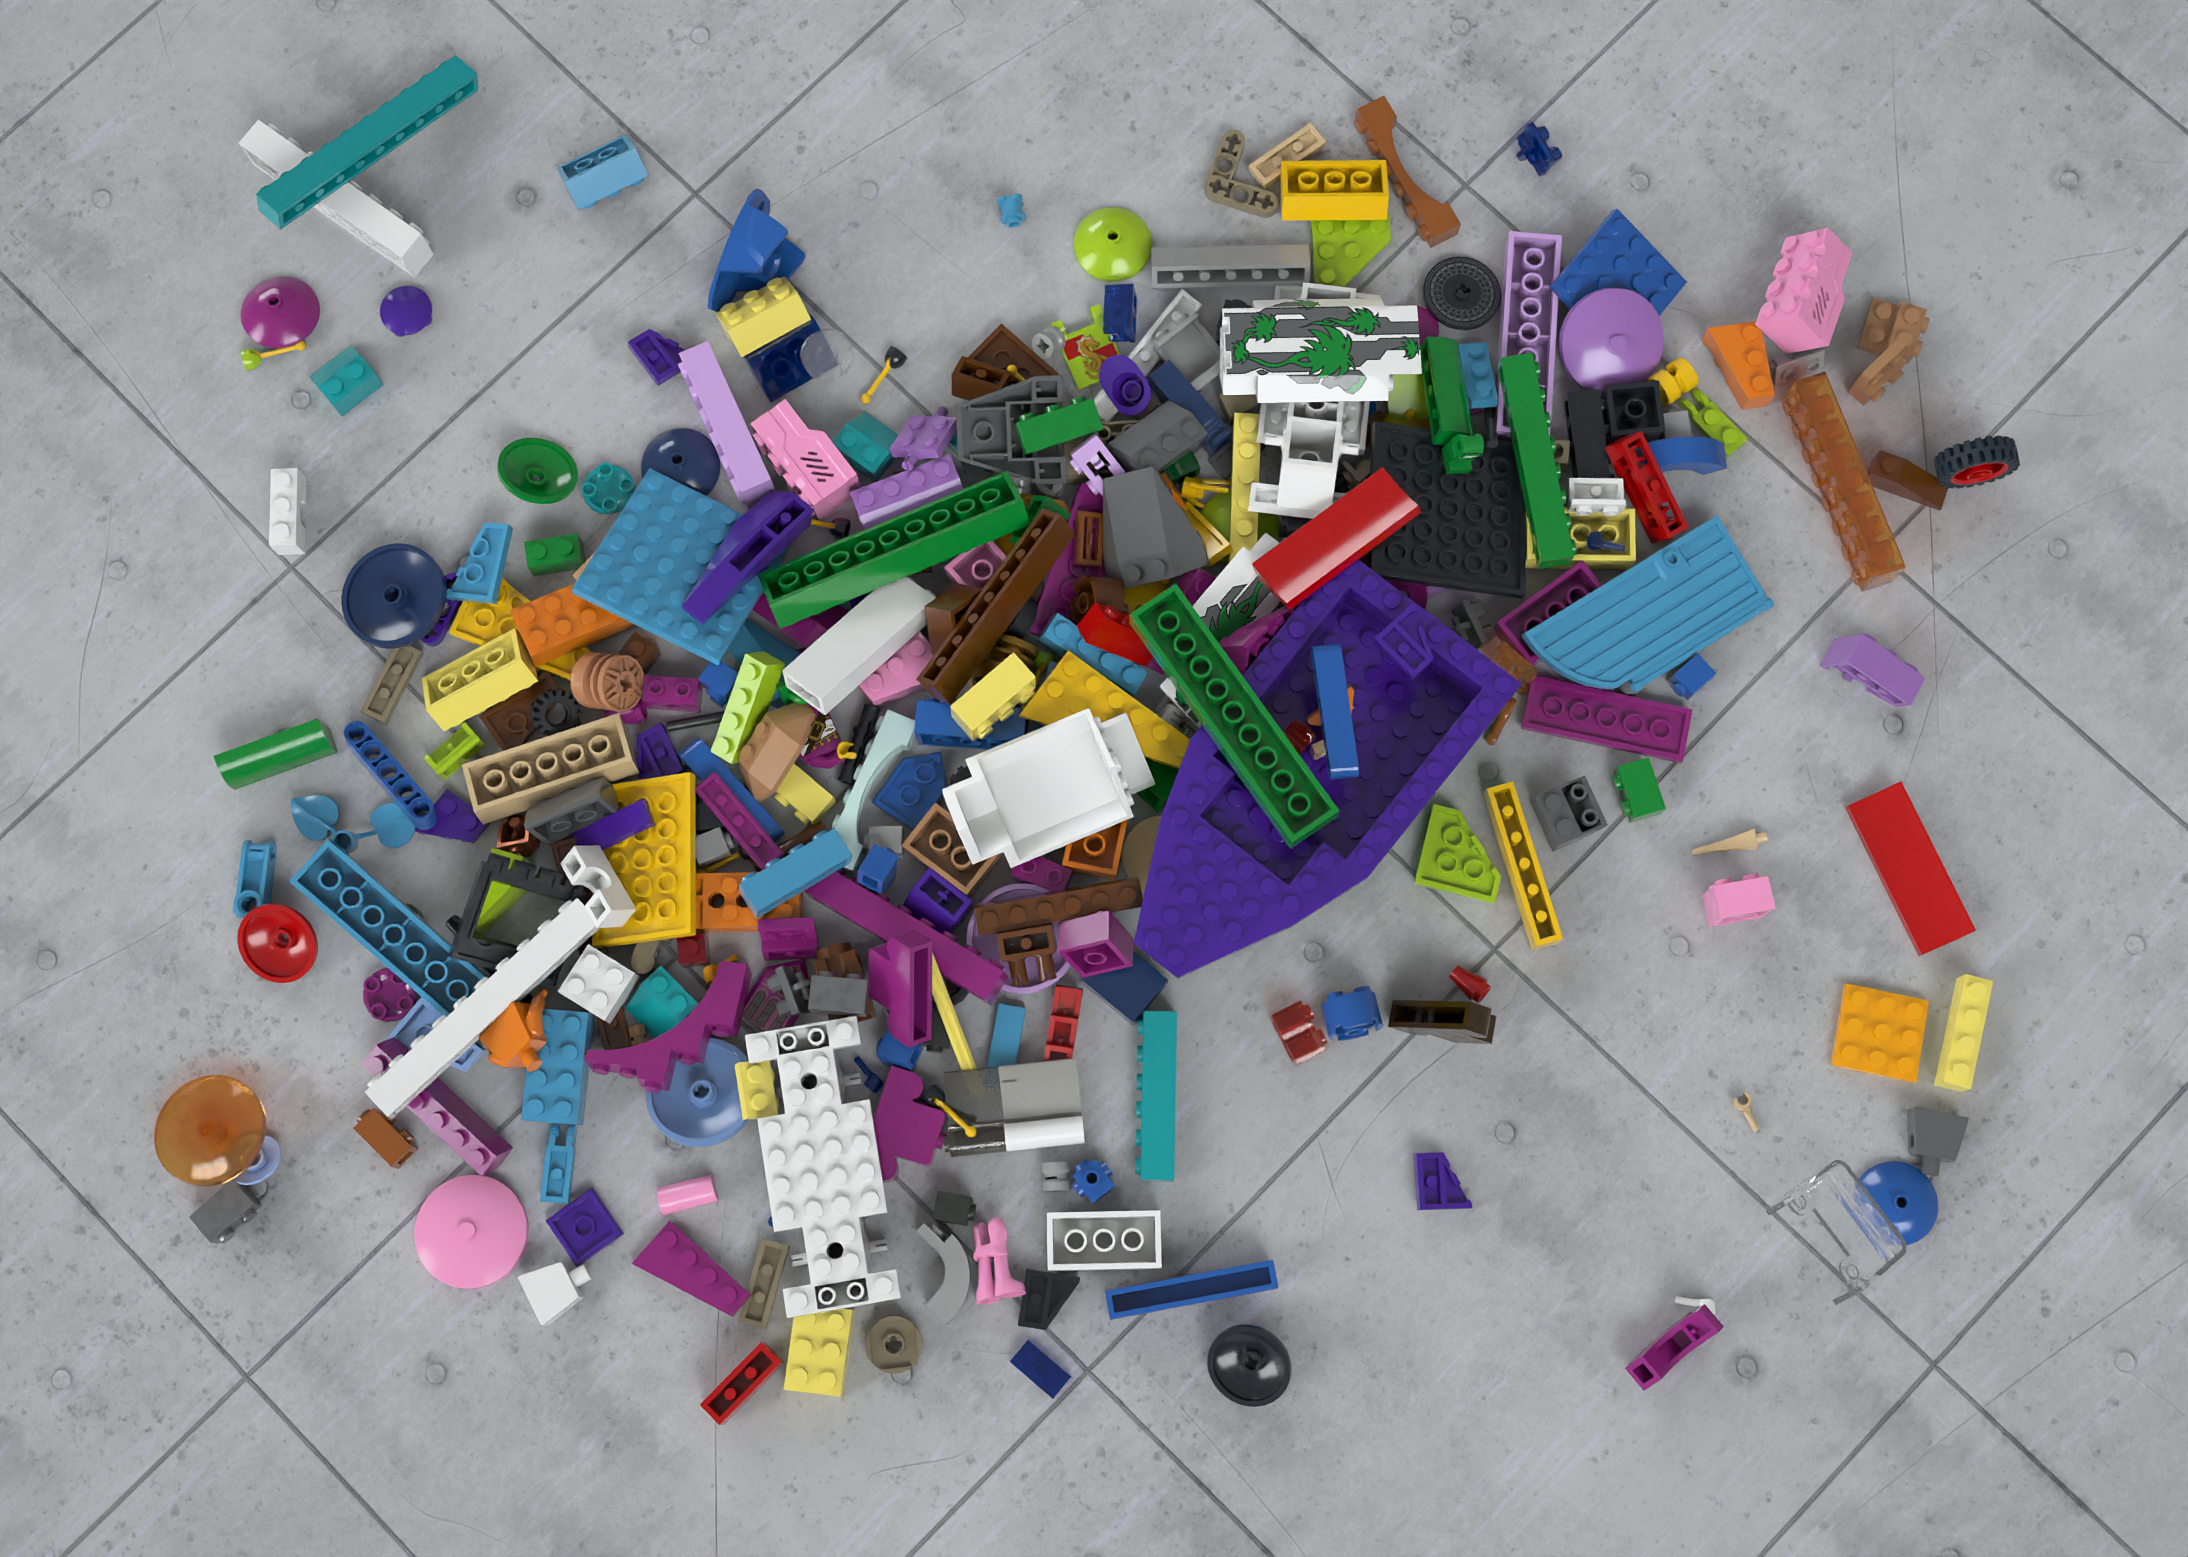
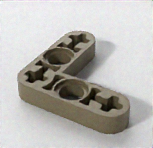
(1225, 179)

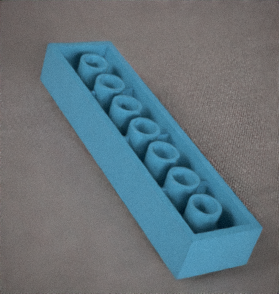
(386, 927)

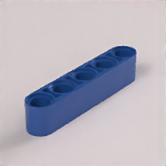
(1334, 711)
(704, 763)
(393, 786)

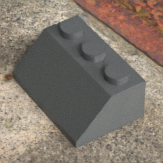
(1158, 439)
(571, 810)

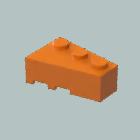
(1743, 361)

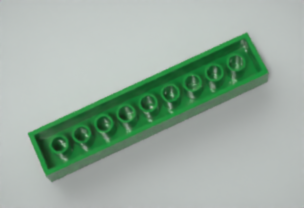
(894, 549)
(1233, 716)

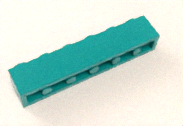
(1158, 1096)

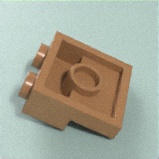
(1888, 322)
(1882, 371)

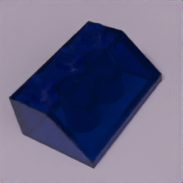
(778, 363)

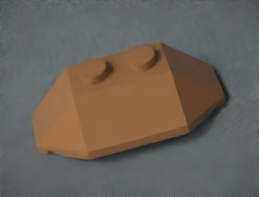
(774, 748)

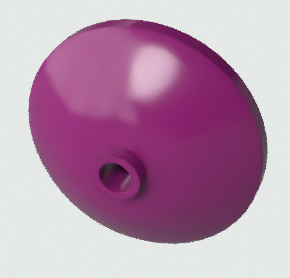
(282, 323)

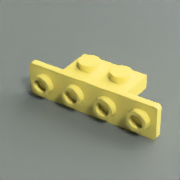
(756, 1090)

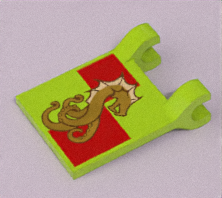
(1087, 349)

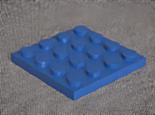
(1619, 259)

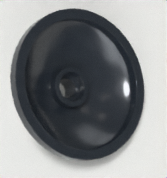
(1241, 1377)

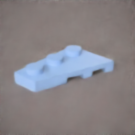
(419, 1022)

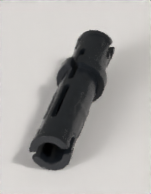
(861, 737)

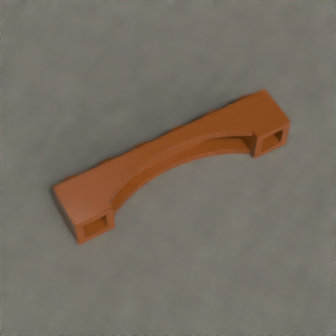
(1434, 220)

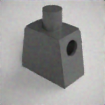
(1934, 1137)

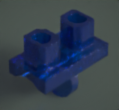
(1535, 149)

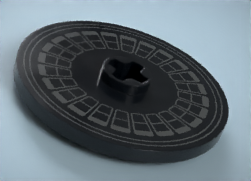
(1448, 306)

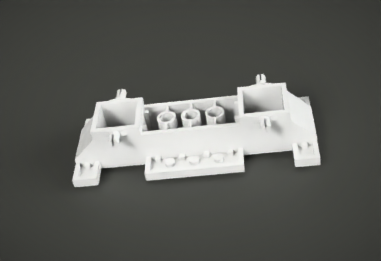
(1309, 435)
(823, 1167)

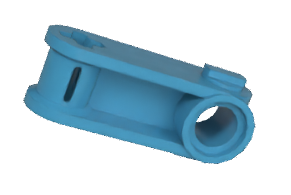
(255, 876)

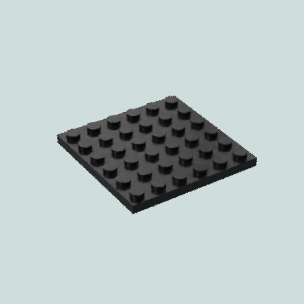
(1468, 522)

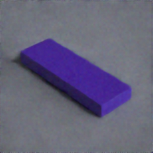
(616, 826)

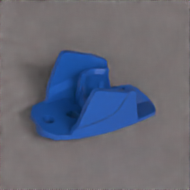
(753, 253)

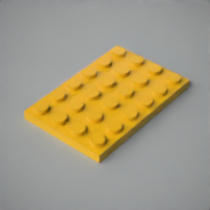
(656, 863)

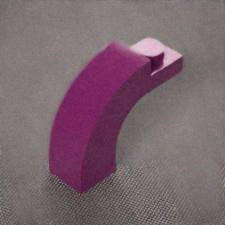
(1672, 1346)

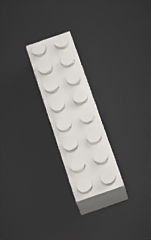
(346, 206)

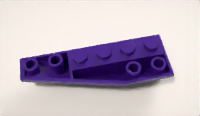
(747, 550)

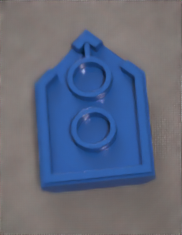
(912, 789)

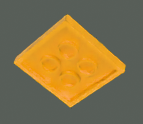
(1880, 1033)

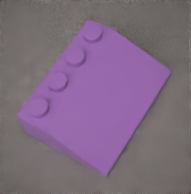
(905, 491)

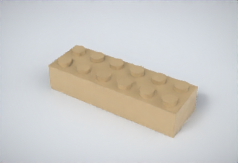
(548, 766)

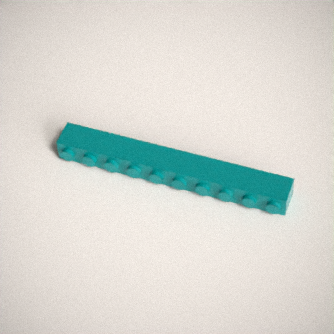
(366, 142)

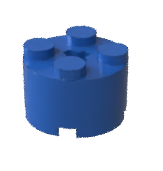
(1351, 1014)

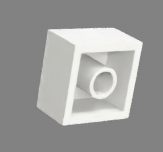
(599, 984)

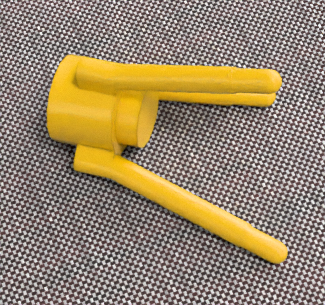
(1195, 488)

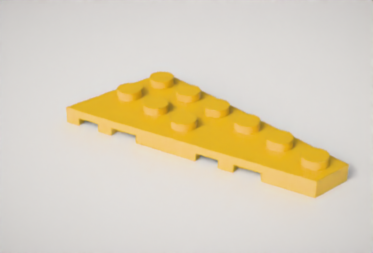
(484, 622)
(1078, 686)

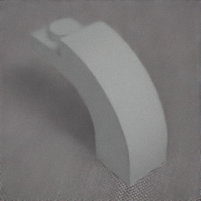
(957, 1280)

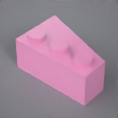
(898, 674)

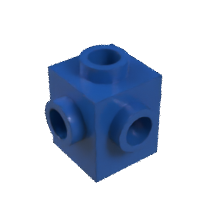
(1093, 1191)

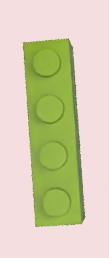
(747, 703)

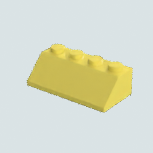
(478, 680)

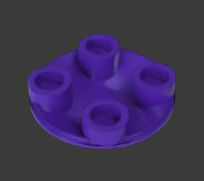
(406, 310)

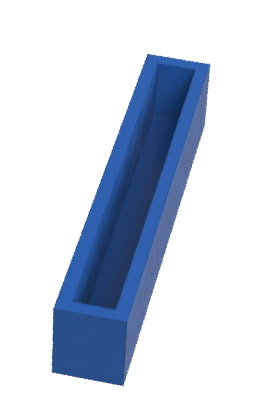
(1191, 1289)

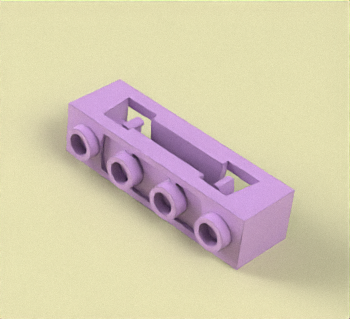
(1087, 452)

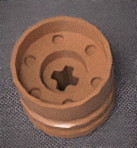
(607, 681)

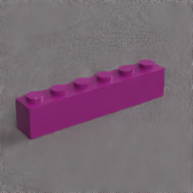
(447, 1115)

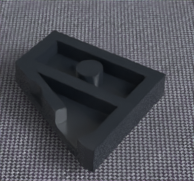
(1044, 1297)

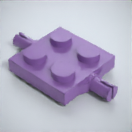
(924, 437)

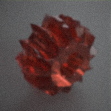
(1299, 735)

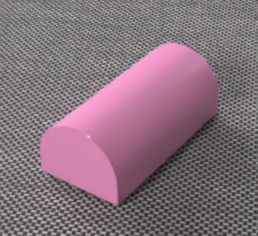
(687, 1194)

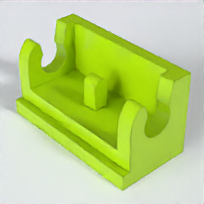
(455, 752)

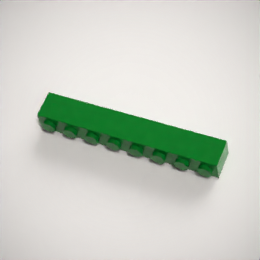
(1535, 461)

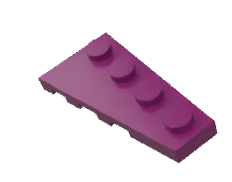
(686, 1266)

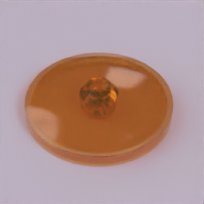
(210, 1130)

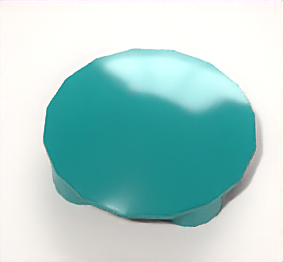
(607, 489)

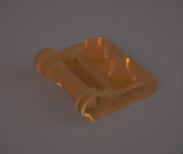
(1515, 665)

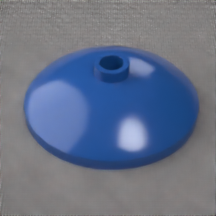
(1898, 1179)

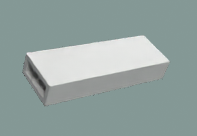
(858, 644)

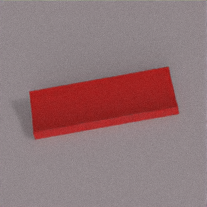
(1335, 539)
(1910, 869)

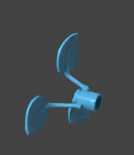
(318, 813)

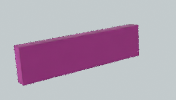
(738, 820)

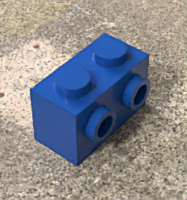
(718, 682)

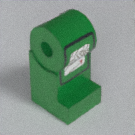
(1461, 452)

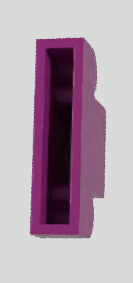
(903, 984)
(905, 1127)

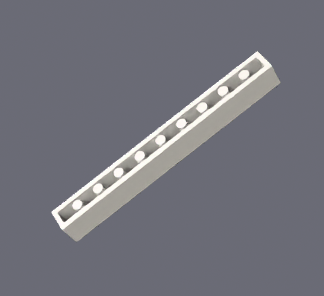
(474, 1014)

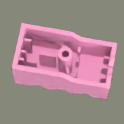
(1806, 292)
(806, 459)

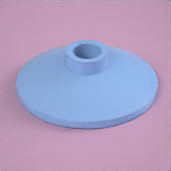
(263, 1165)

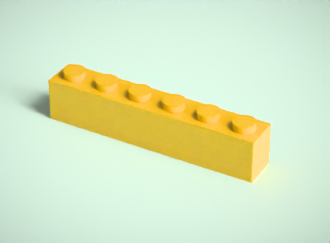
(1522, 866)

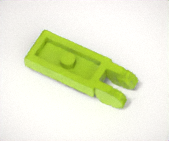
(1713, 422)

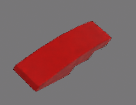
(1063, 1023)

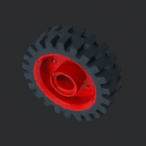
(1976, 462)

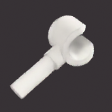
(1696, 1302)

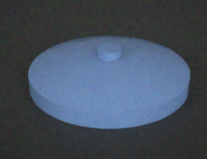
(702, 1099)

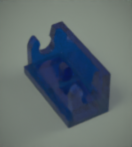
(1120, 312)

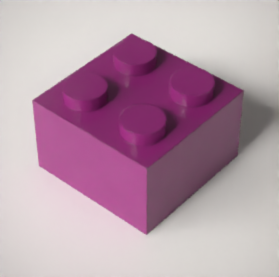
(1095, 944)

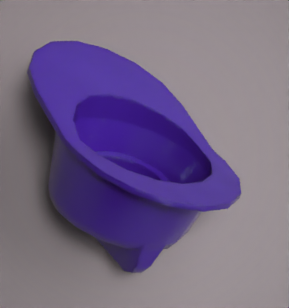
(1125, 384)

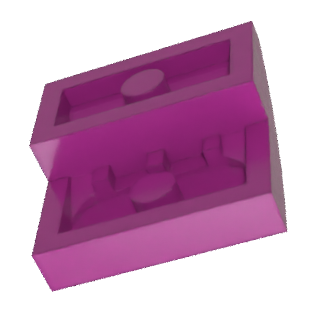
(788, 938)

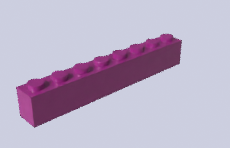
(886, 921)

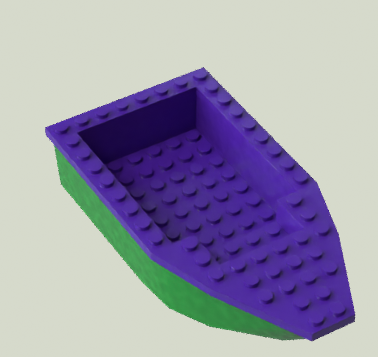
(1217, 859)

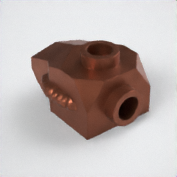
(515, 838)

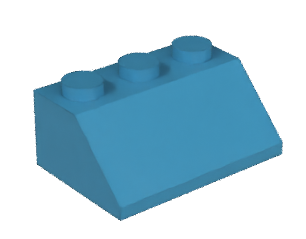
(602, 172)

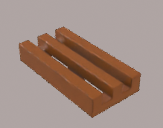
(1079, 537)

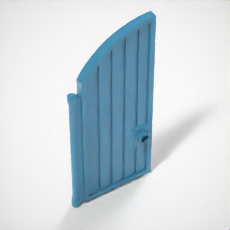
(1653, 613)

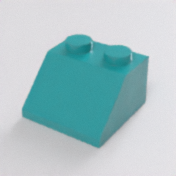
(346, 380)
(866, 445)
(660, 1003)

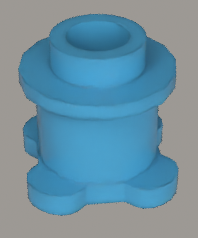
(1011, 210)

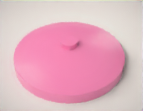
(471, 1231)

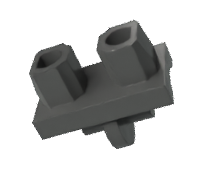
(1467, 624)
(794, 988)

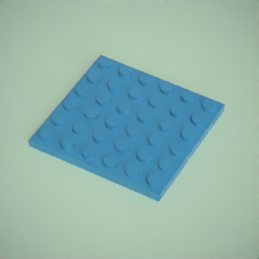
(656, 560)

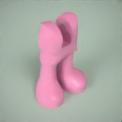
(988, 1243)

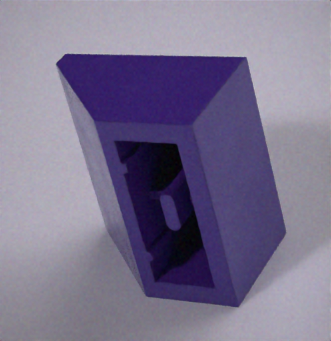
(938, 902)

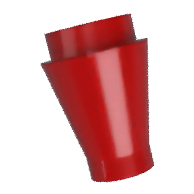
(1470, 984)

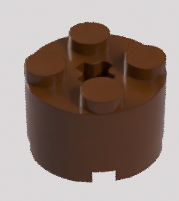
(1096, 589)

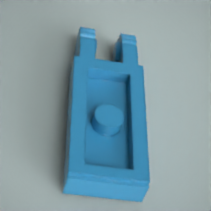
(558, 1166)

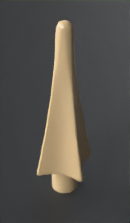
(1745, 841)

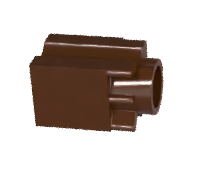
(842, 961)

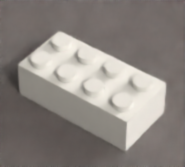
(1104, 1240)

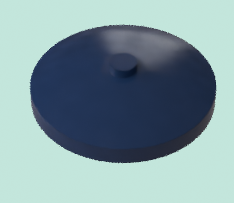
(394, 596)

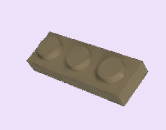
(391, 683)
(764, 1283)

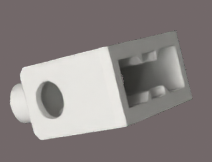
(554, 1290)

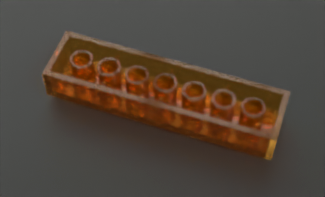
(1843, 482)

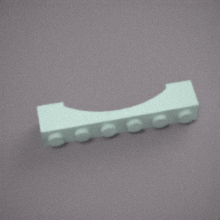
(893, 736)

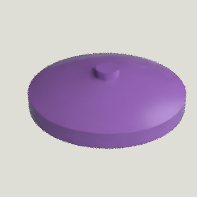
(1611, 339)

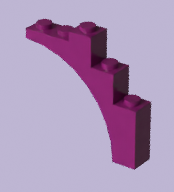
(688, 1041)

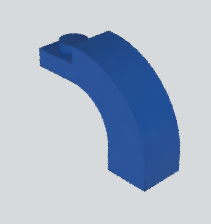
(1688, 453)

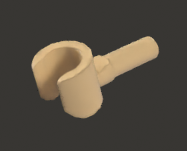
(1746, 1110)

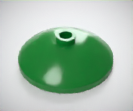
(537, 470)

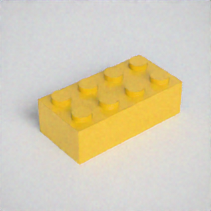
(1334, 190)

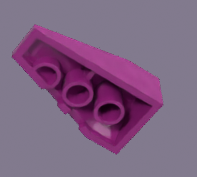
(806, 630)
(1252, 638)

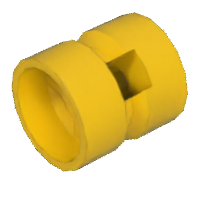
(1677, 379)

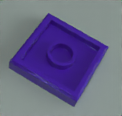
(584, 1227)

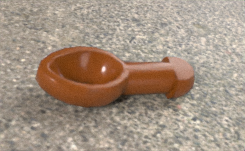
(1500, 721)

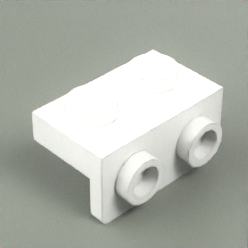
(1596, 495)

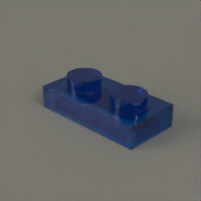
(1040, 1369)

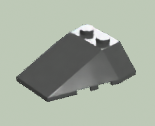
(990, 439)
(1146, 530)

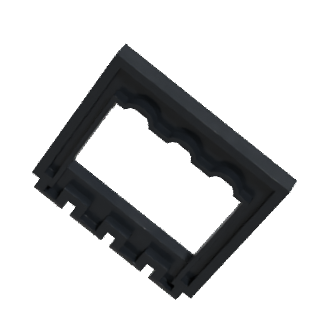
(489, 951)

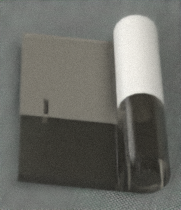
(1014, 1107)

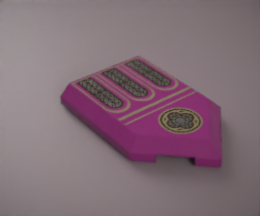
(761, 1002)

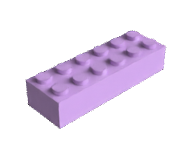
(725, 424)

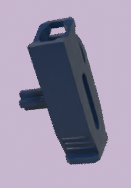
(1174, 387)

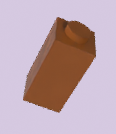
(385, 1137)

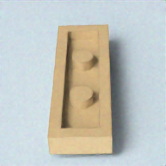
(1295, 148)

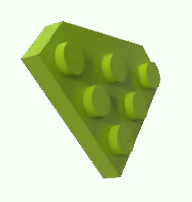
(1346, 248)
(1455, 859)

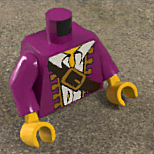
(824, 744)

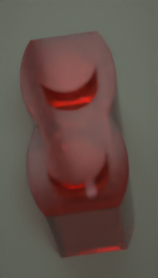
(1298, 1033)

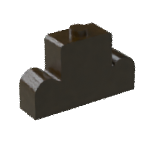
(1444, 1019)

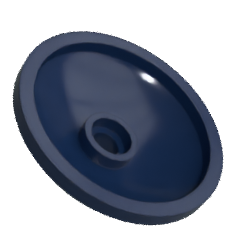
(699, 463)

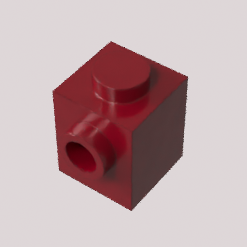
(693, 950)

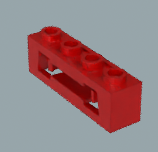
(1646, 487)

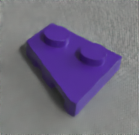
(657, 355)
(1436, 1184)

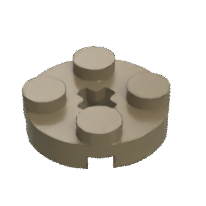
(881, 1334)

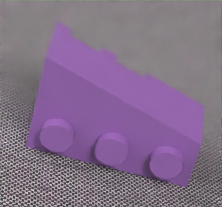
(1875, 667)

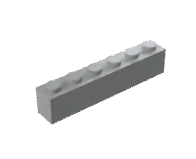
(1230, 266)

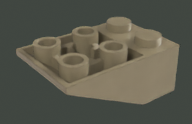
(1110, 432)

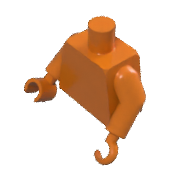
(517, 1035)

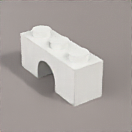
(285, 526)
(590, 867)

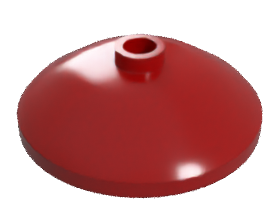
(266, 949)

